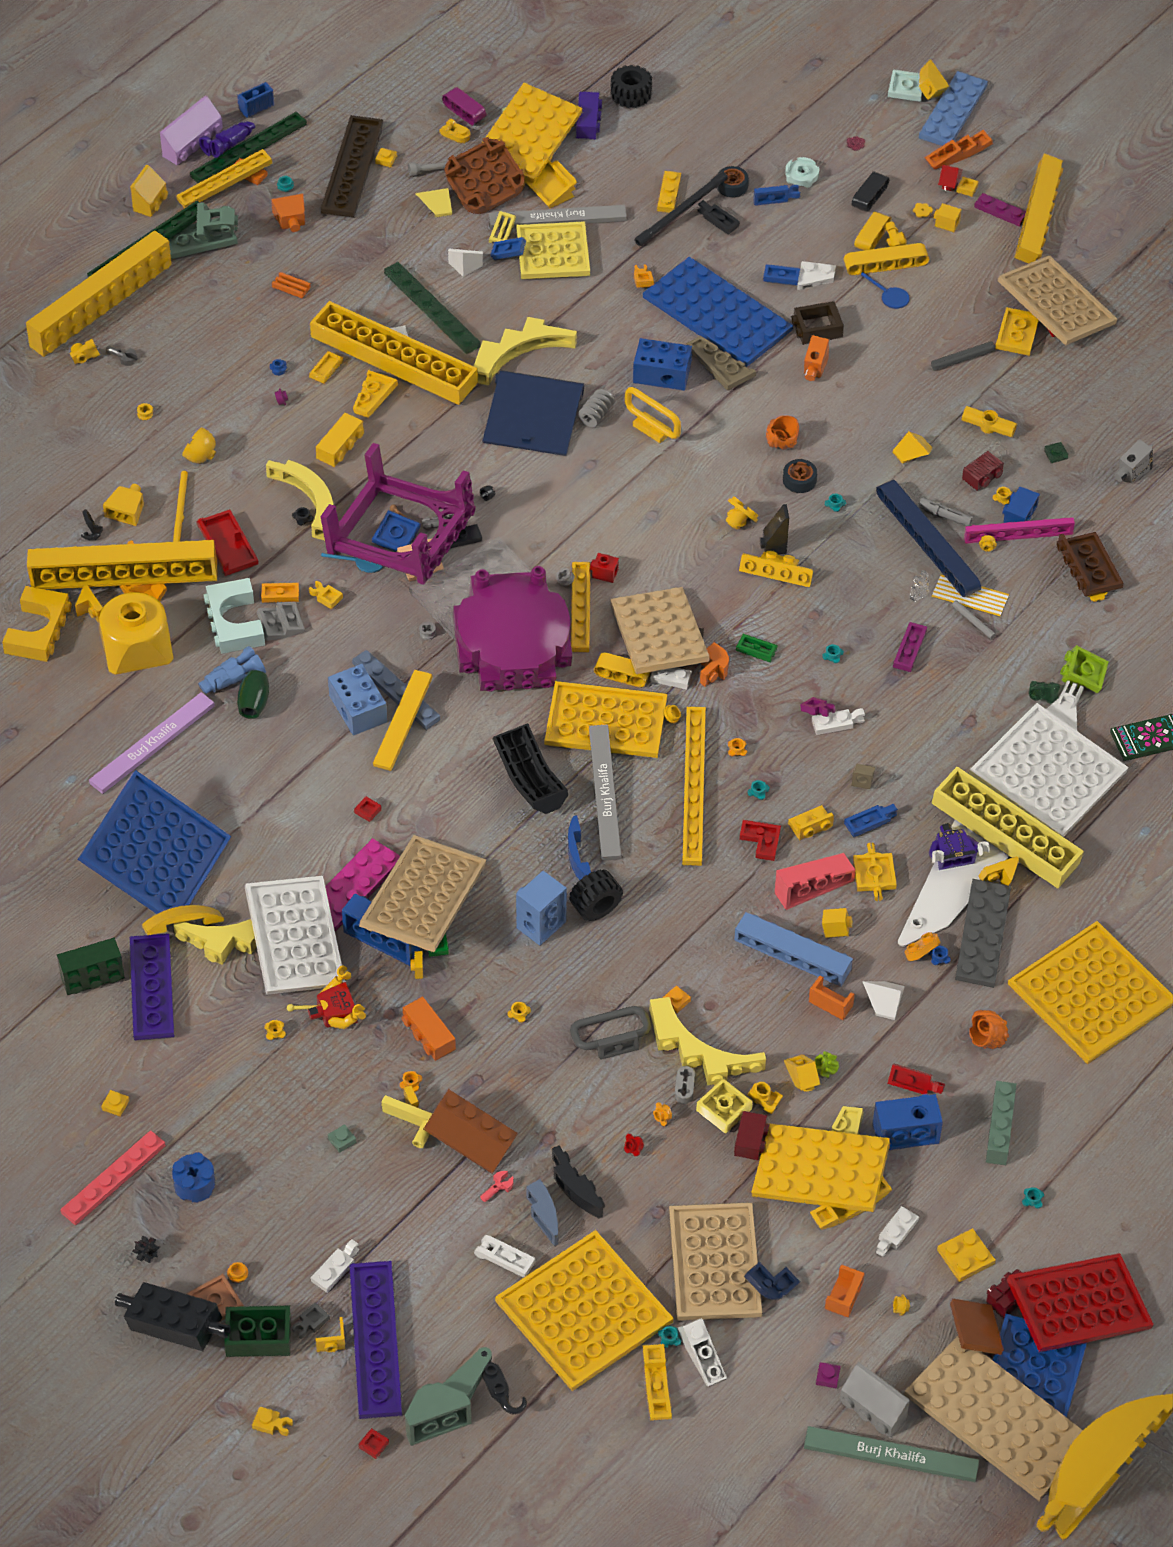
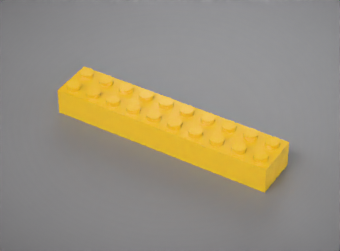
(98, 293)
(394, 352)
(122, 564)

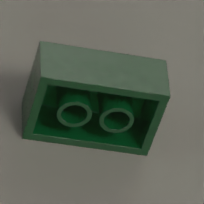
(90, 966)
(258, 1331)

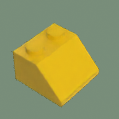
(148, 192)

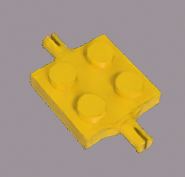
(874, 872)

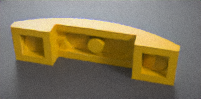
(158, 922)
(831, 1216)
(656, 1382)

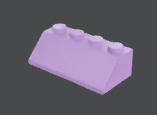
(183, 134)

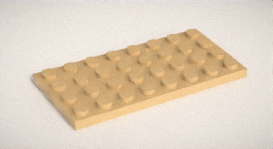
(423, 893)
(995, 1416)

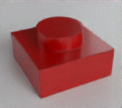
(367, 809)
(373, 1443)

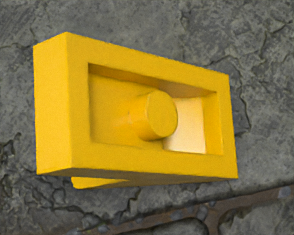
(88, 603)
(1003, 870)

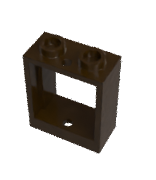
(829, 332)

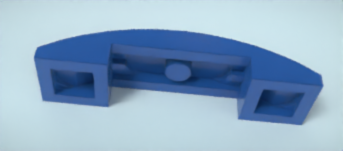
(574, 836)

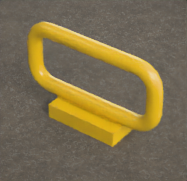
(649, 424)

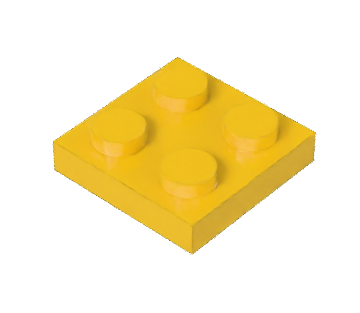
(966, 1255)

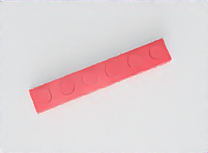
(112, 1177)

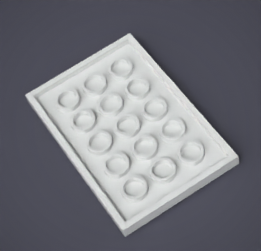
(293, 934)

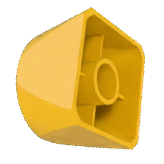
(134, 633)

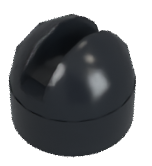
(487, 492)

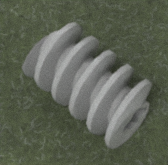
(596, 407)

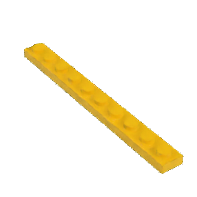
(694, 786)

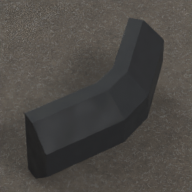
(529, 770)

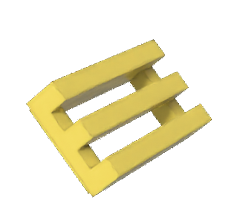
(492, 237)

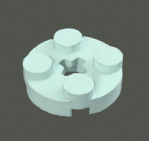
(794, 174)

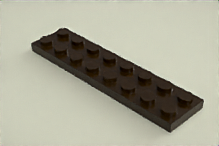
(352, 166)

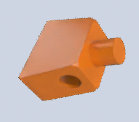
(289, 211)
(815, 363)

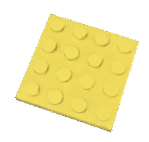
(554, 250)

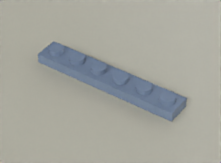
(394, 687)

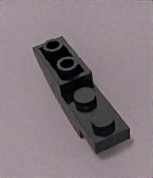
(576, 1187)

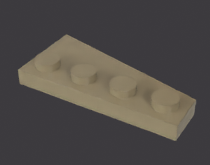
(720, 364)

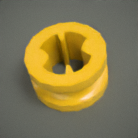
(148, 414)

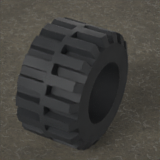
(631, 86)
(596, 895)

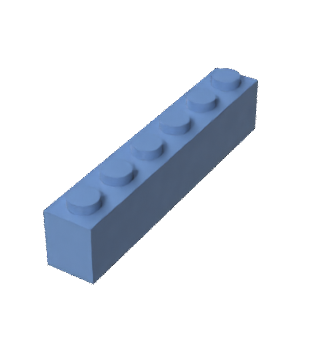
(793, 949)

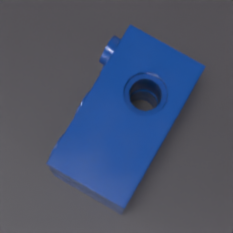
(662, 364)
(908, 1121)

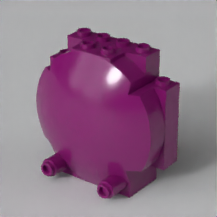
(512, 631)

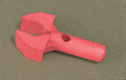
(498, 1177)

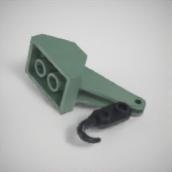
(447, 1406)

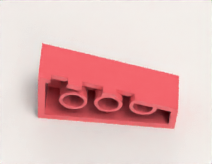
(811, 879)

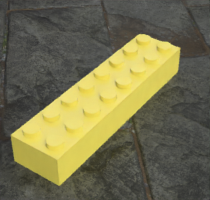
(1007, 827)

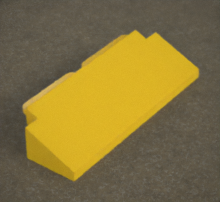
(553, 184)

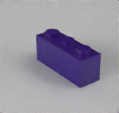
(587, 124)

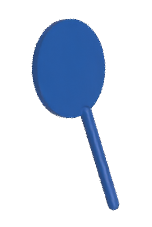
(891, 297)

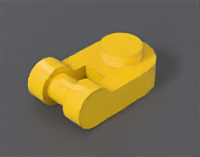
(459, 134)

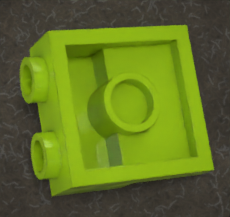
(1084, 669)

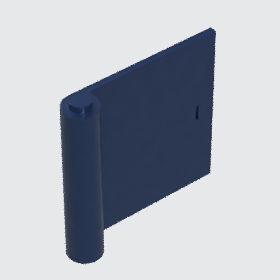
(533, 412)

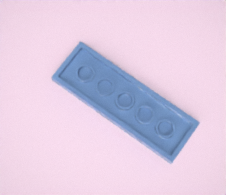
(953, 109)

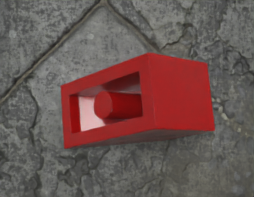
(949, 177)

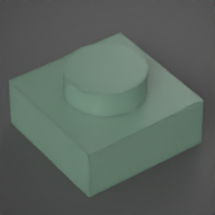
(342, 1138)

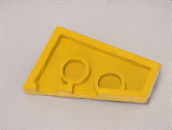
(374, 392)

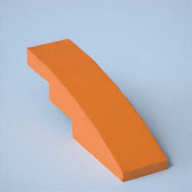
(957, 151)

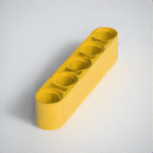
(886, 259)

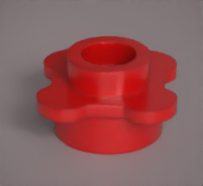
(633, 1144)

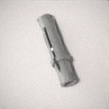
(946, 512)

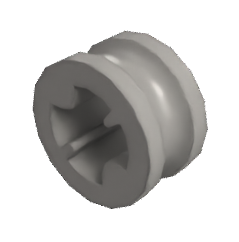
(565, 576)
(428, 635)

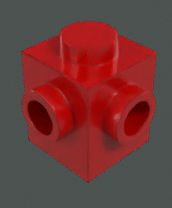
(604, 567)

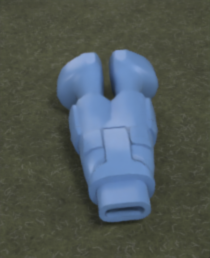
(231, 671)

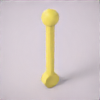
(290, 1007)

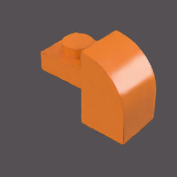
(716, 666)

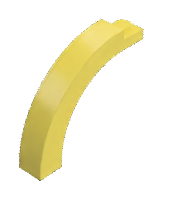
(307, 482)

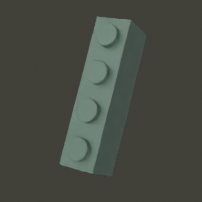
(1001, 1123)

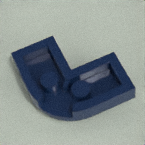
(769, 1286)

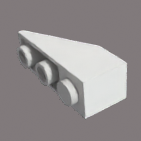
(702, 1351)

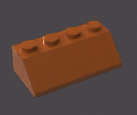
(470, 1131)

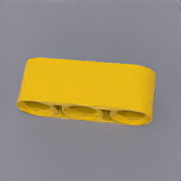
(872, 231)
(619, 670)

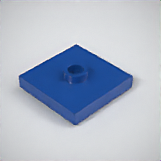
(395, 531)

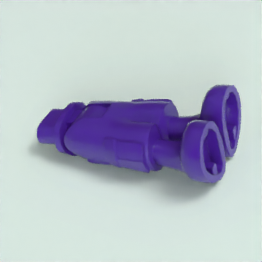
(226, 139)

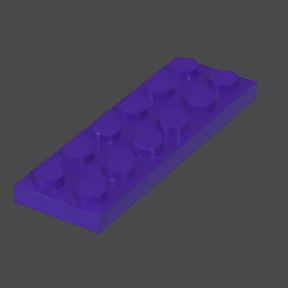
(151, 987)

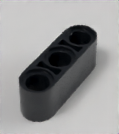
(870, 191)

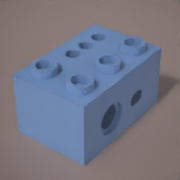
(357, 699)
(541, 907)

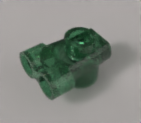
(1044, 691)

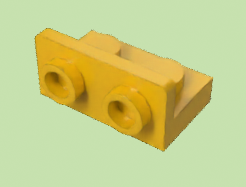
(811, 822)

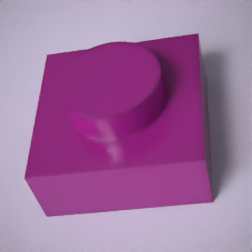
(828, 1375)

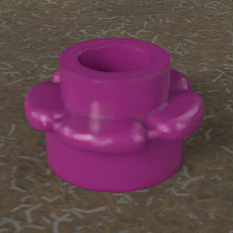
(281, 397)

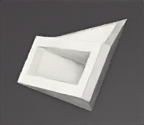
(465, 260)
(884, 997)

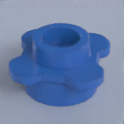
(939, 951)

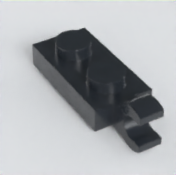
(718, 217)

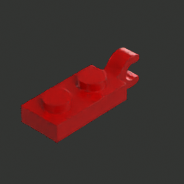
(913, 1080)

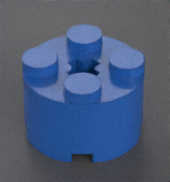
(193, 1177)

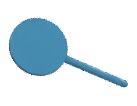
(363, 565)

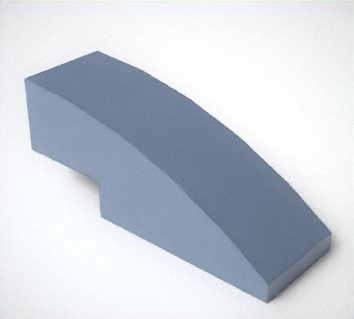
(543, 1210)

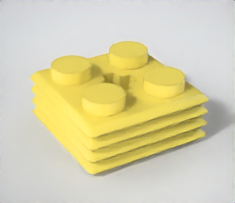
(713, 1105)

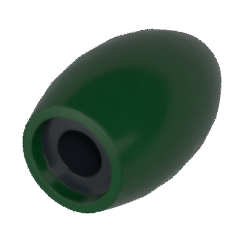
(253, 694)

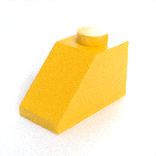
(931, 81)
(803, 1072)

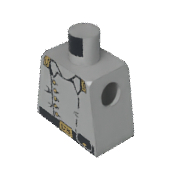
(1135, 462)

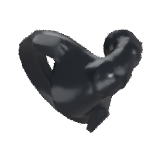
(95, 529)

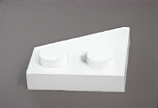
(815, 274)

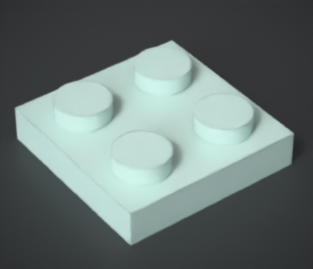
(905, 86)

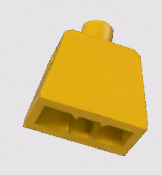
(125, 505)

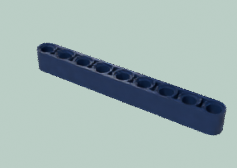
(928, 538)

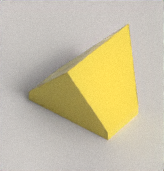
(437, 201)

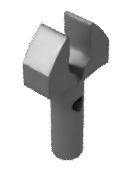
(124, 355)

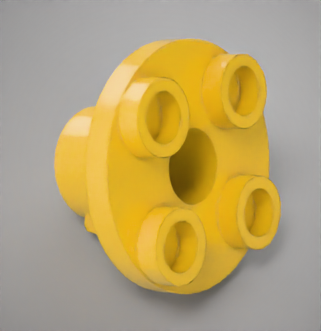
(738, 515)

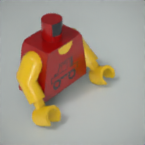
(336, 1003)

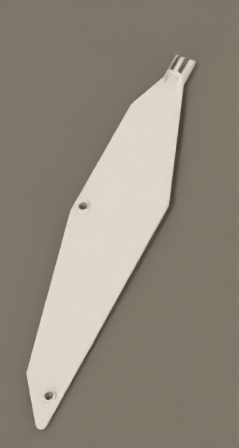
(948, 890)

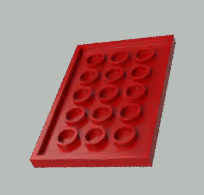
(1079, 1302)

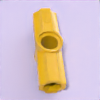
(989, 421)

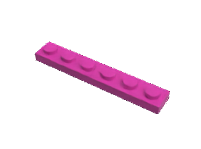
(1020, 530)

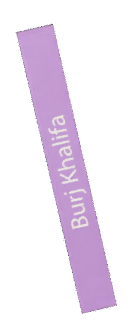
(151, 743)

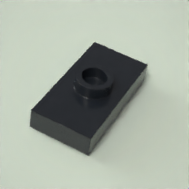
(468, 535)

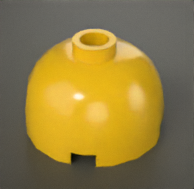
(201, 447)

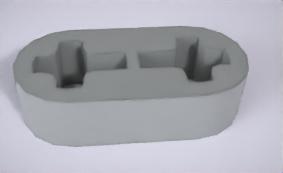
(680, 1084)

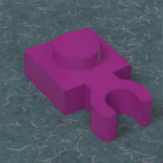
(817, 706)

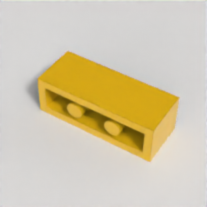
(339, 439)

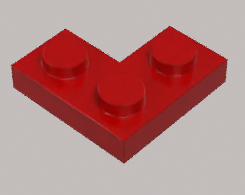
(765, 834)

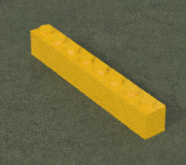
(1039, 209)

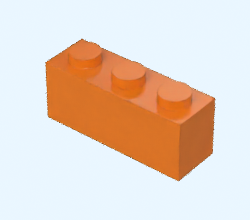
(428, 1028)

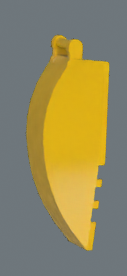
(1095, 1458)

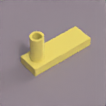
(409, 1114)

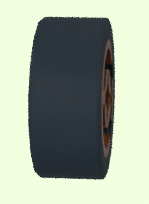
(736, 184)
(800, 476)

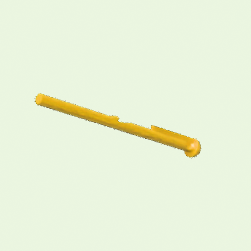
(180, 506)

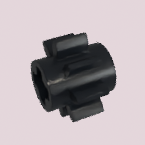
(146, 1249)

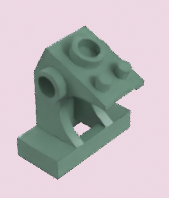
(204, 224)

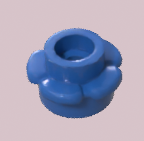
(278, 367)

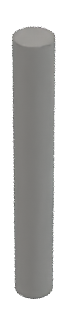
(973, 619)

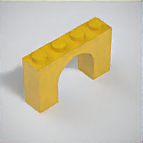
(38, 643)

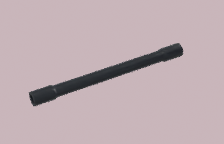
(649, 233)

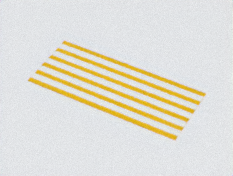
(983, 600)

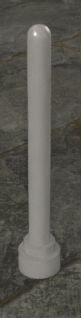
(415, 169)

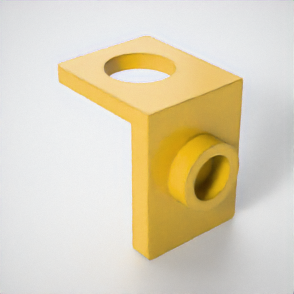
(333, 1343)

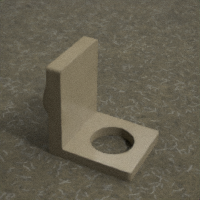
(863, 776)

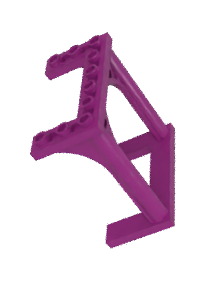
(421, 560)

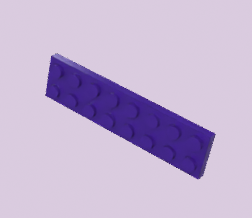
(375, 1340)

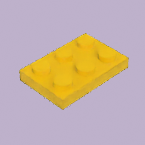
(1017, 331)

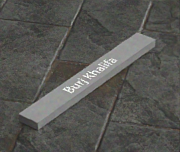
(581, 214)
(604, 792)

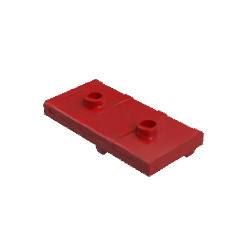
(231, 545)

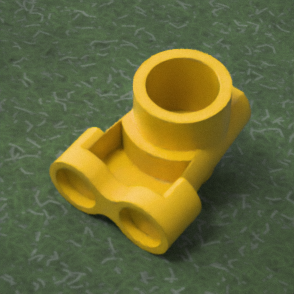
(896, 238)
(81, 352)
(763, 1095)

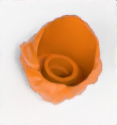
(782, 432)
(988, 1029)

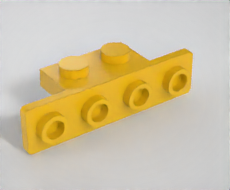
(776, 567)

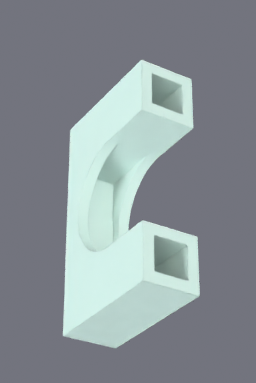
(230, 635)

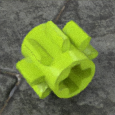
(826, 1064)

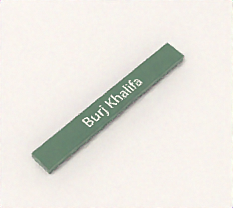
(891, 1454)

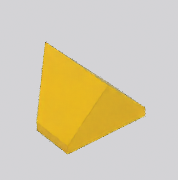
(911, 447)

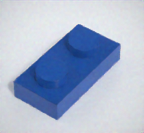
(508, 248)
(781, 274)

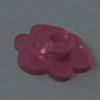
(855, 143)

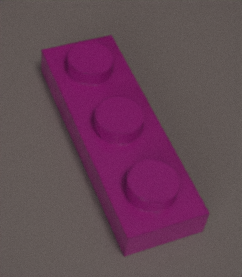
(1000, 209)
(910, 647)

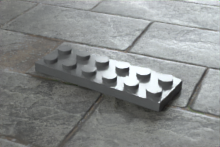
(983, 933)

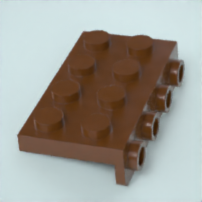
(1089, 563)

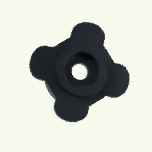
(302, 516)

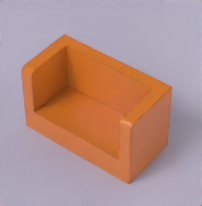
(830, 1000)
(845, 1291)

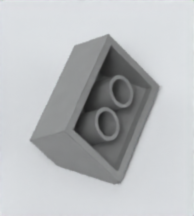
(874, 1400)

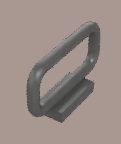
(615, 1044)

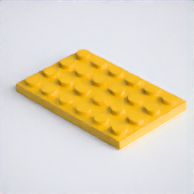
(534, 128)
(631, 716)
(821, 1167)

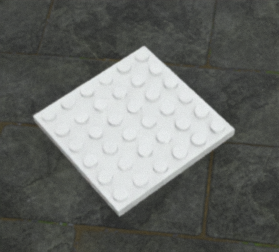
(1048, 770)

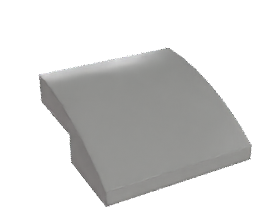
(280, 621)

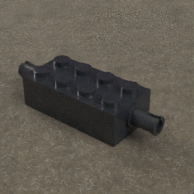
(172, 1316)

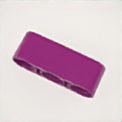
(464, 106)

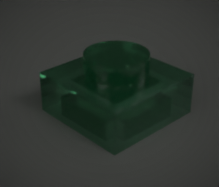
(1056, 452)

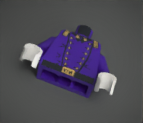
(955, 848)

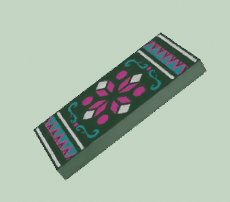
(1144, 737)

